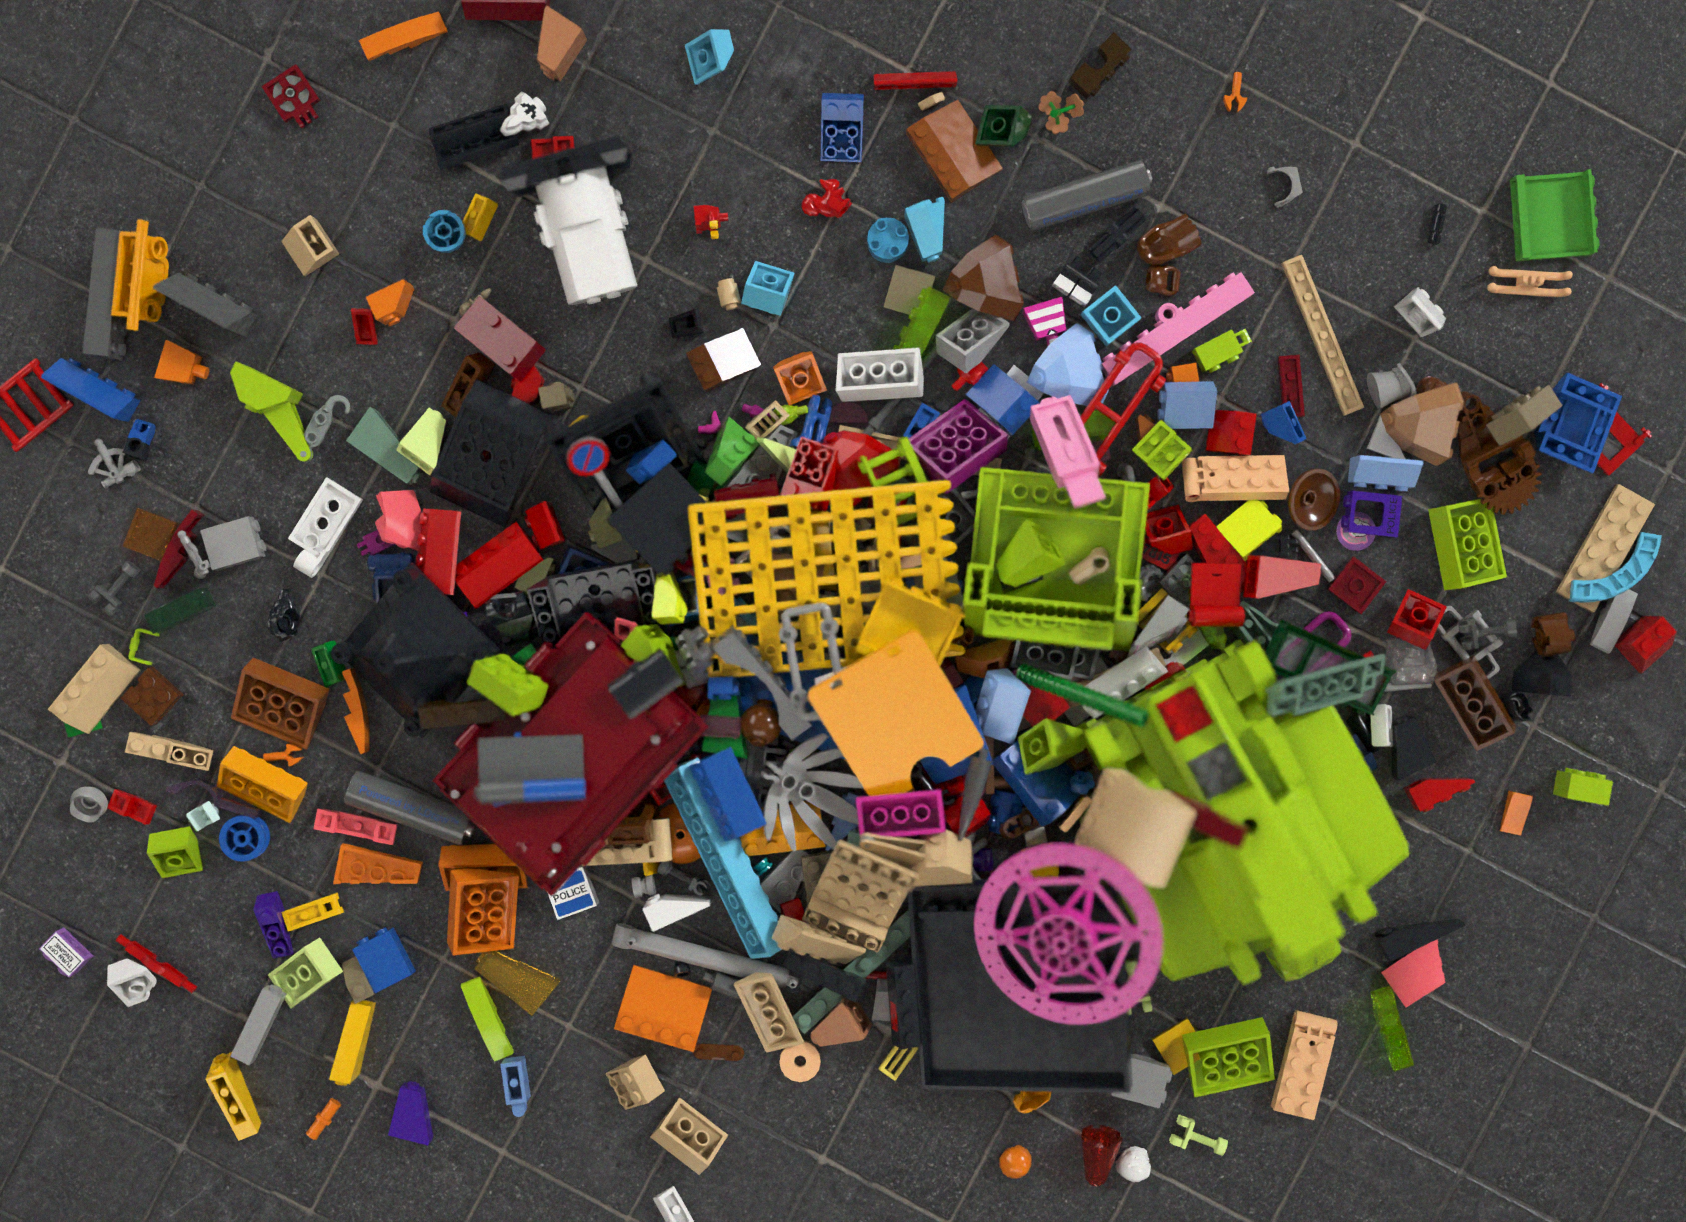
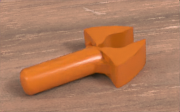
(1235, 93)
(284, 755)

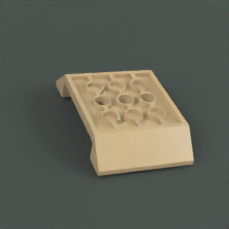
(857, 910)

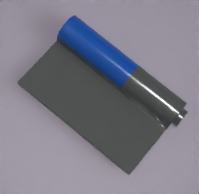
(530, 769)

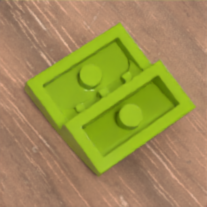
(1162, 450)

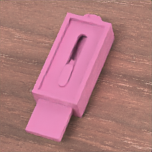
(1067, 449)

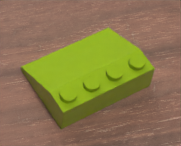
(1467, 544)
(1229, 1057)

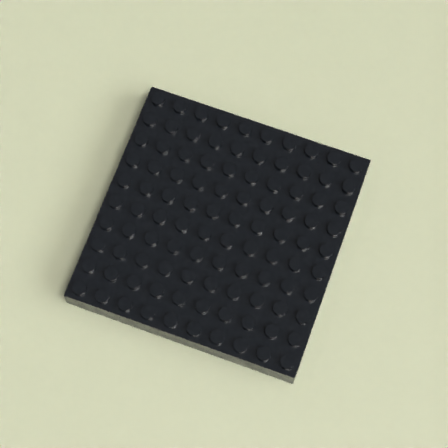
(983, 1038)

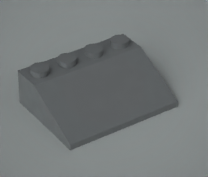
(208, 302)

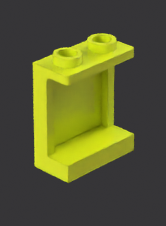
(1250, 527)

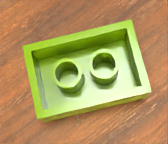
(507, 684)

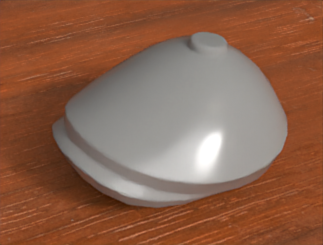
(88, 804)

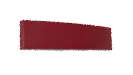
(175, 554)
(1214, 823)

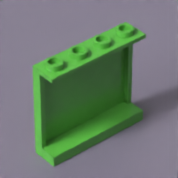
(1554, 216)

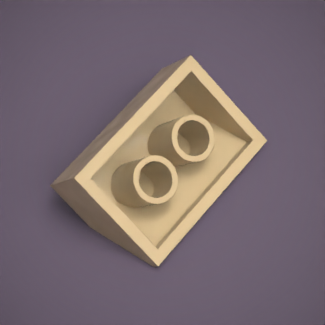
(689, 1136)

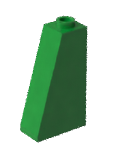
(715, 744)

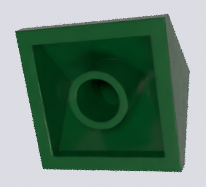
(703, 482)

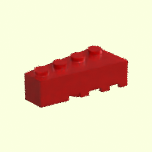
(1214, 546)

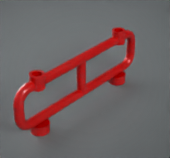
(1153, 381)

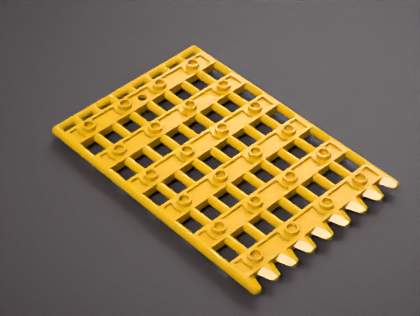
(766, 607)

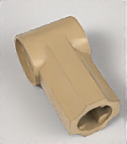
(1089, 567)

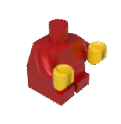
(708, 218)

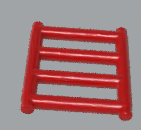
(49, 417)

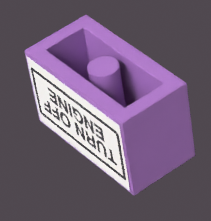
(65, 952)

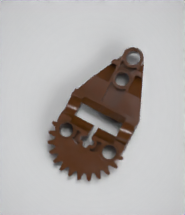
(1478, 444)

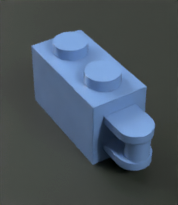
(516, 1084)

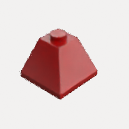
(1168, 530)

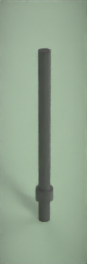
(875, 422)

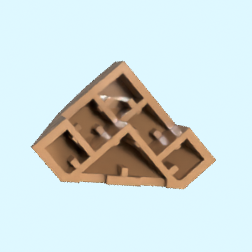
(1426, 423)

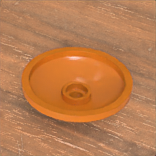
(683, 848)

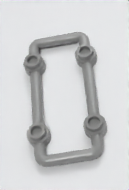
(789, 634)

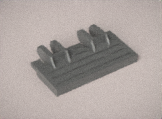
(755, 764)

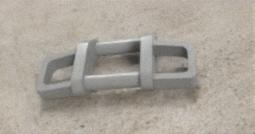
(1494, 643)

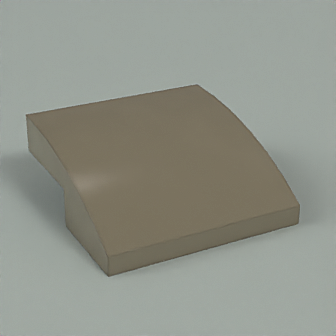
(906, 288)

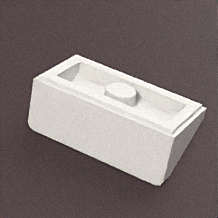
(1382, 726)
(672, 1206)

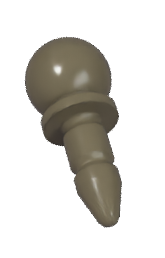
(465, 306)

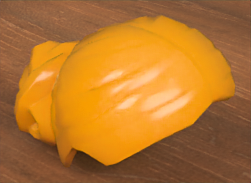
(1030, 1100)

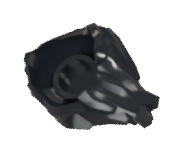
(283, 617)

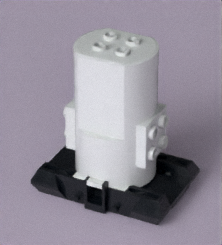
(580, 216)

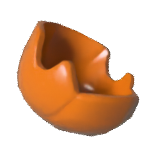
(1015, 1162)

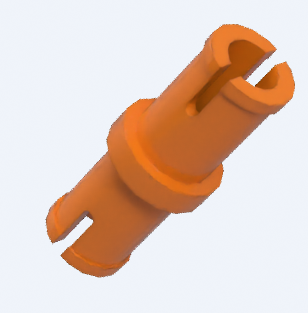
(323, 1119)

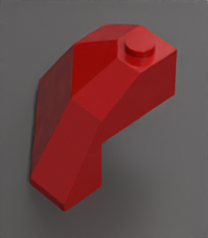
(851, 447)

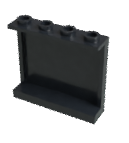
(658, 520)

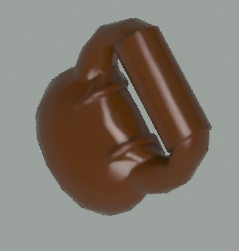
(1157, 279)

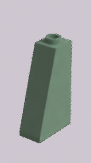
(380, 443)

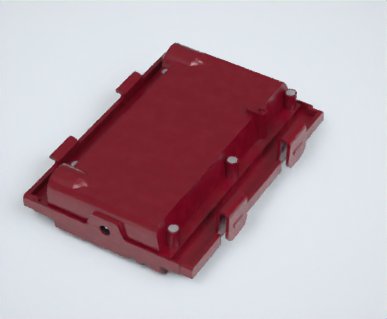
(620, 756)

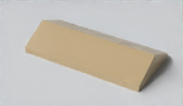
(768, 1011)

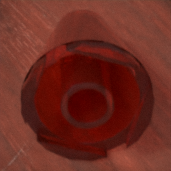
(1099, 1152)

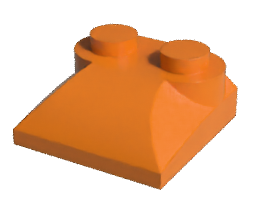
(799, 377)

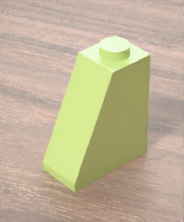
(424, 441)

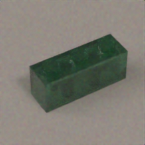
(180, 610)

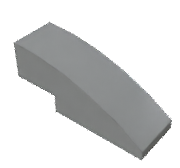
(1612, 621)

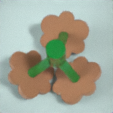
(1057, 121)

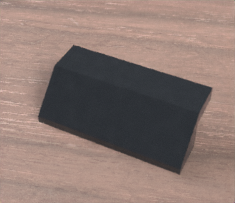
(471, 137)

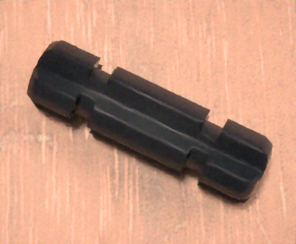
(1437, 224)

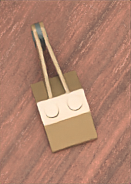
(934, 856)

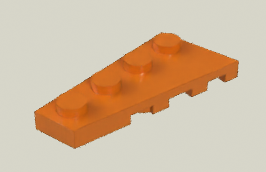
(370, 866)

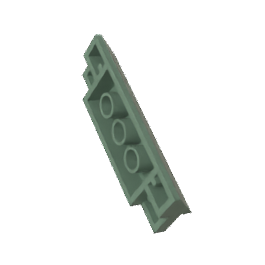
(1324, 687)

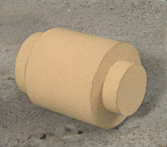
(728, 294)

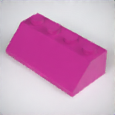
(901, 814)

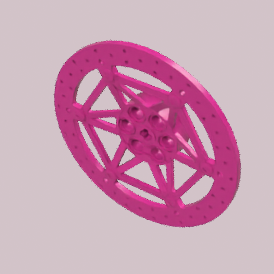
(1064, 932)

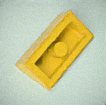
(479, 216)

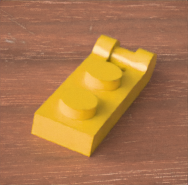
(311, 912)

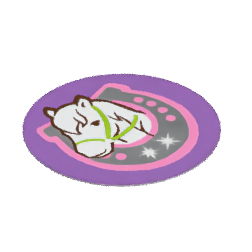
(1354, 540)

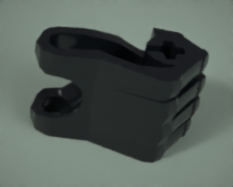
(513, 619)

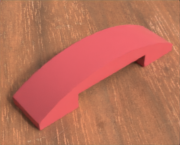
(355, 825)

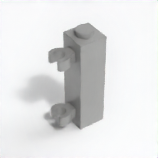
(258, 1024)

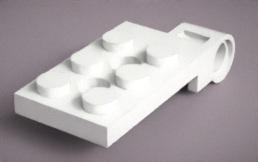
(319, 541)

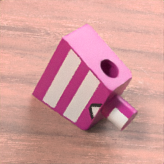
(1046, 319)

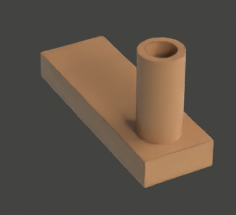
(993, 782)

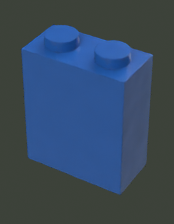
(383, 959)

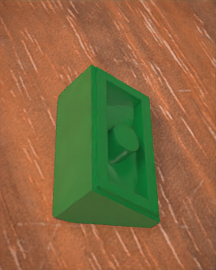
(328, 668)

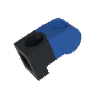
(139, 440)

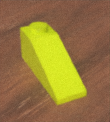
(668, 601)

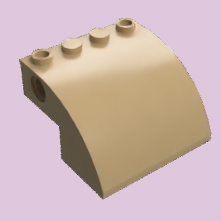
(1136, 826)

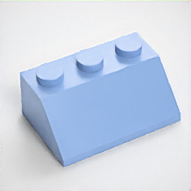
(1384, 472)
(1001, 705)

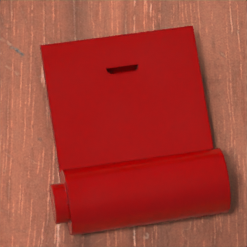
(1215, 598)

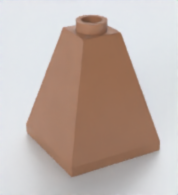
(842, 1024)

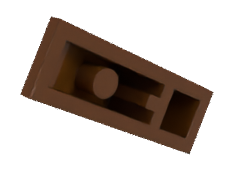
(472, 368)

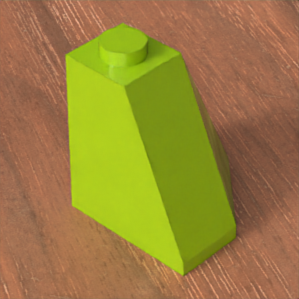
(1028, 556)

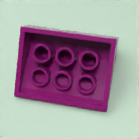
(958, 444)

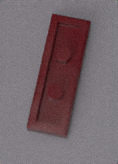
(1291, 382)

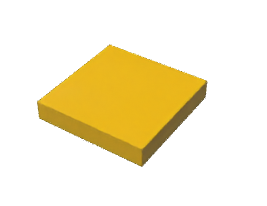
(1171, 1045)

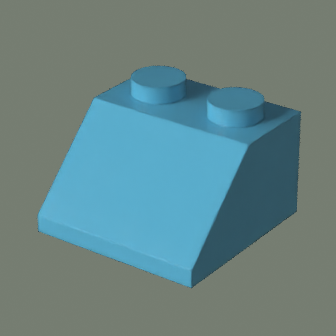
(767, 288)

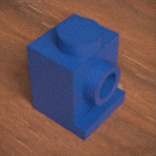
(723, 688)

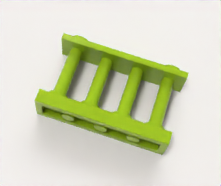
(911, 468)

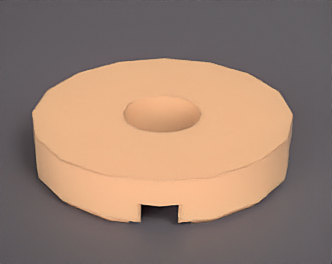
(803, 1072)

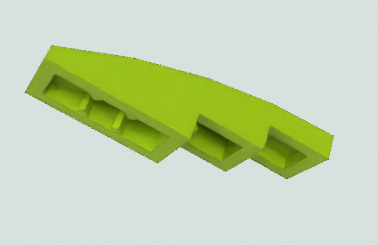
(486, 1018)

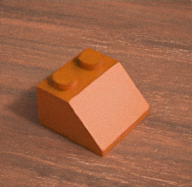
(391, 302)

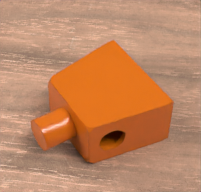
(180, 365)

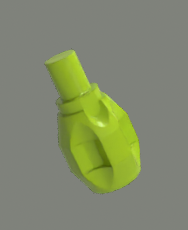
(793, 411)

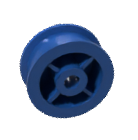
(256, 835)

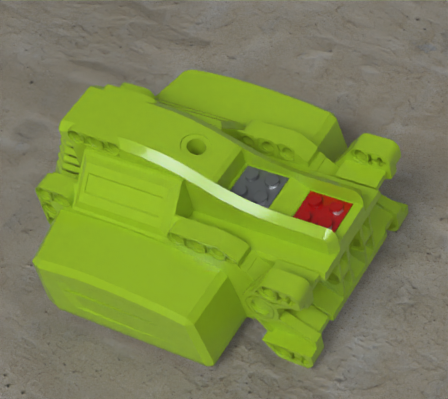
(1299, 787)

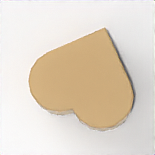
(931, 101)

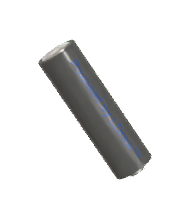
(1086, 195)
(408, 807)

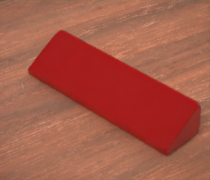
(915, 80)

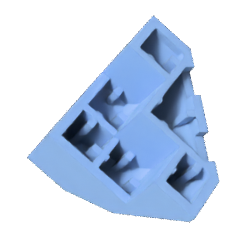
(1069, 367)

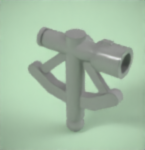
(116, 473)
(201, 566)

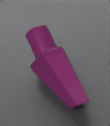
(754, 411)

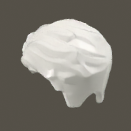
(1134, 1164)

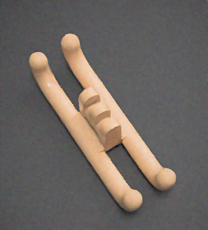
(1528, 282)

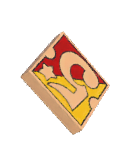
(1075, 810)

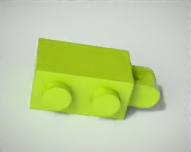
(1220, 349)

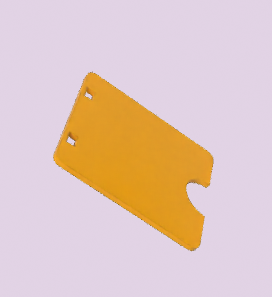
(894, 715)

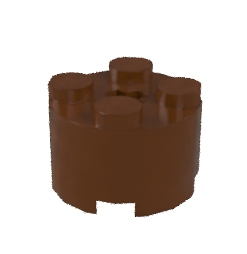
(1552, 634)

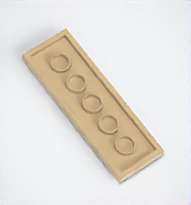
(1608, 540)

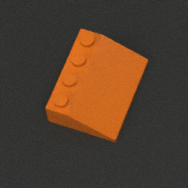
(481, 911)
(663, 1008)

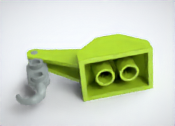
(278, 404)

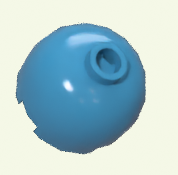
(444, 231)

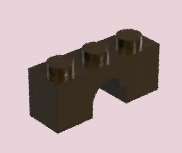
(1114, 53)

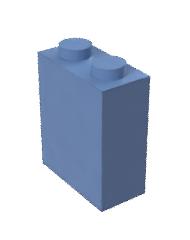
(1188, 404)

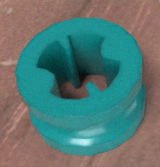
(762, 866)

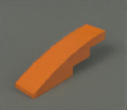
(403, 35)
(358, 719)

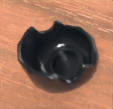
(1518, 706)

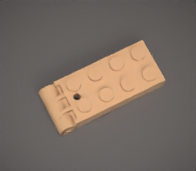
(1235, 478)
(1304, 1065)

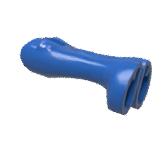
(822, 421)

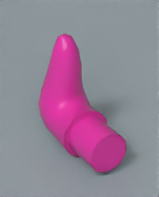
(711, 428)

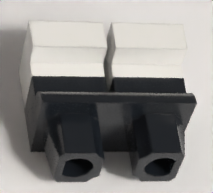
(1086, 283)

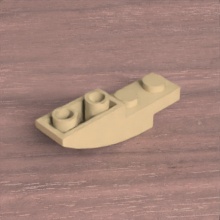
(169, 750)

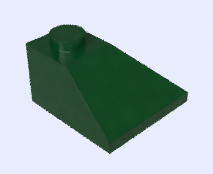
(1003, 125)

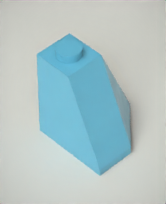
(926, 227)

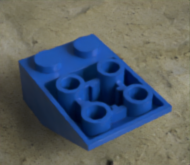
(841, 127)

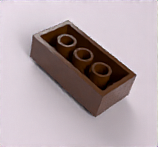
(1475, 703)

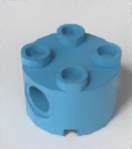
(887, 240)

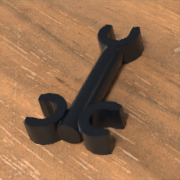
(926, 784)

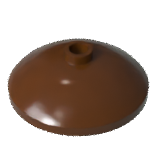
(1314, 499)

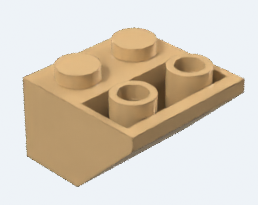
(309, 245)
(635, 1082)

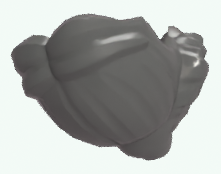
(1149, 576)

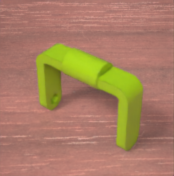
(135, 643)

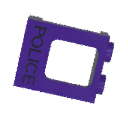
(1390, 516)

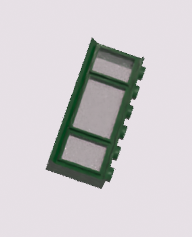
(1300, 652)

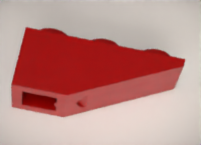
(1429, 791)

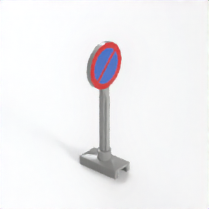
(588, 458)

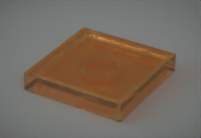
(149, 534)

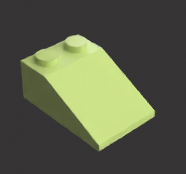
(305, 972)

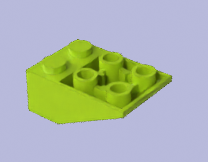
(648, 639)

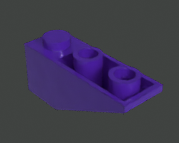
(269, 916)

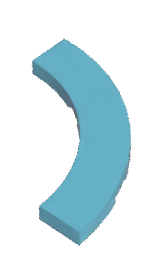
(1622, 580)

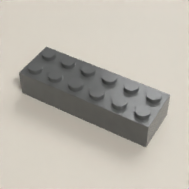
(103, 332)

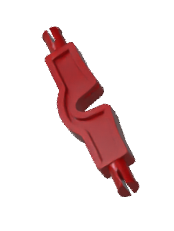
(149, 960)

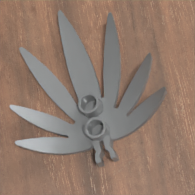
(796, 784)

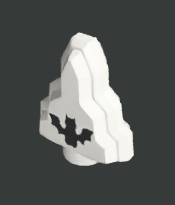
(525, 115)

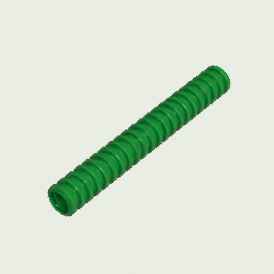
(1083, 695)

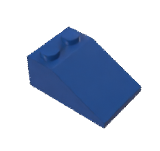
(1002, 399)

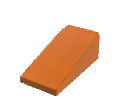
(1515, 812)

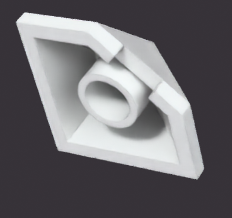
(130, 981)

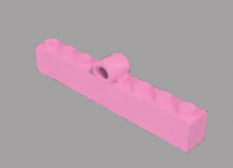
(1182, 322)

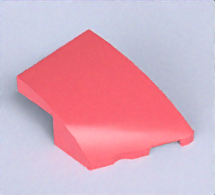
(400, 518)
(1416, 974)

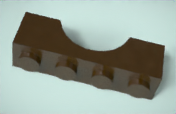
(444, 713)

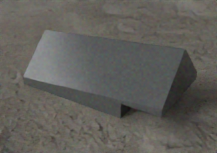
(1056, 659)

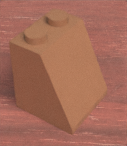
(558, 44)

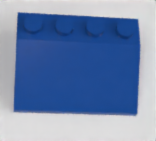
(1044, 792)

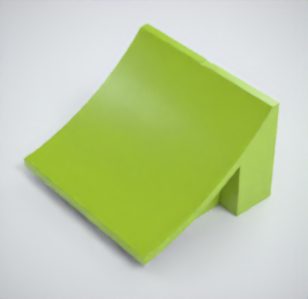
(1057, 609)

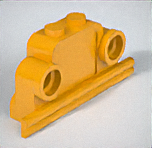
(138, 268)

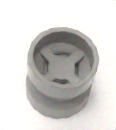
(646, 886)

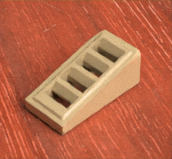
(755, 430)

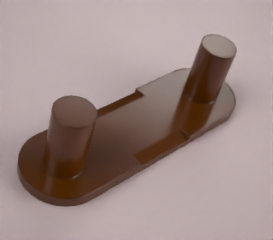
(718, 1052)

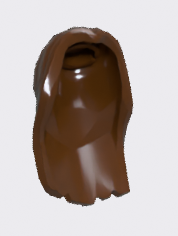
(1168, 241)

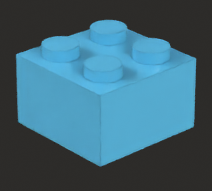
(1110, 316)

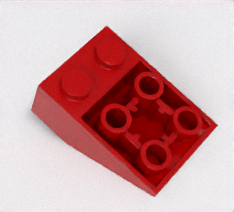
(811, 471)

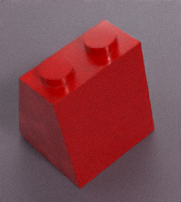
(1646, 641)

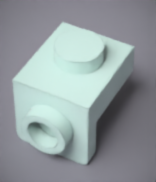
(203, 815)

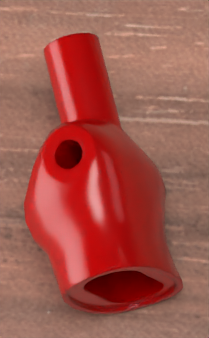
(970, 377)

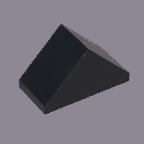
(686, 324)

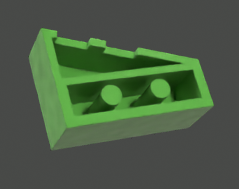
(730, 451)

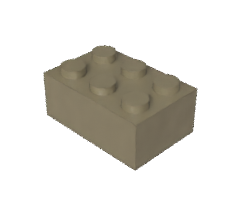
(1523, 414)

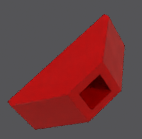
(528, 388)

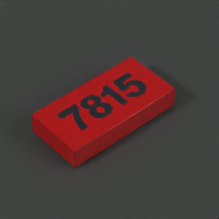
(1158, 557)

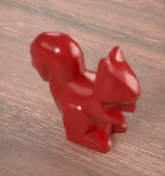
(829, 204)

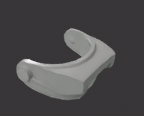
(1296, 189)

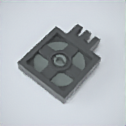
(1178, 580)

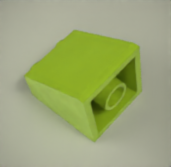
(1049, 745)

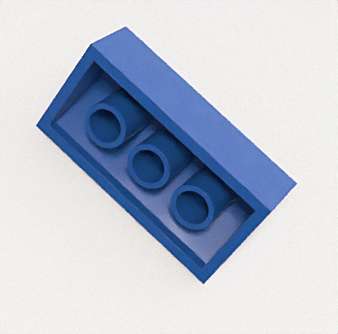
(92, 389)
(727, 794)

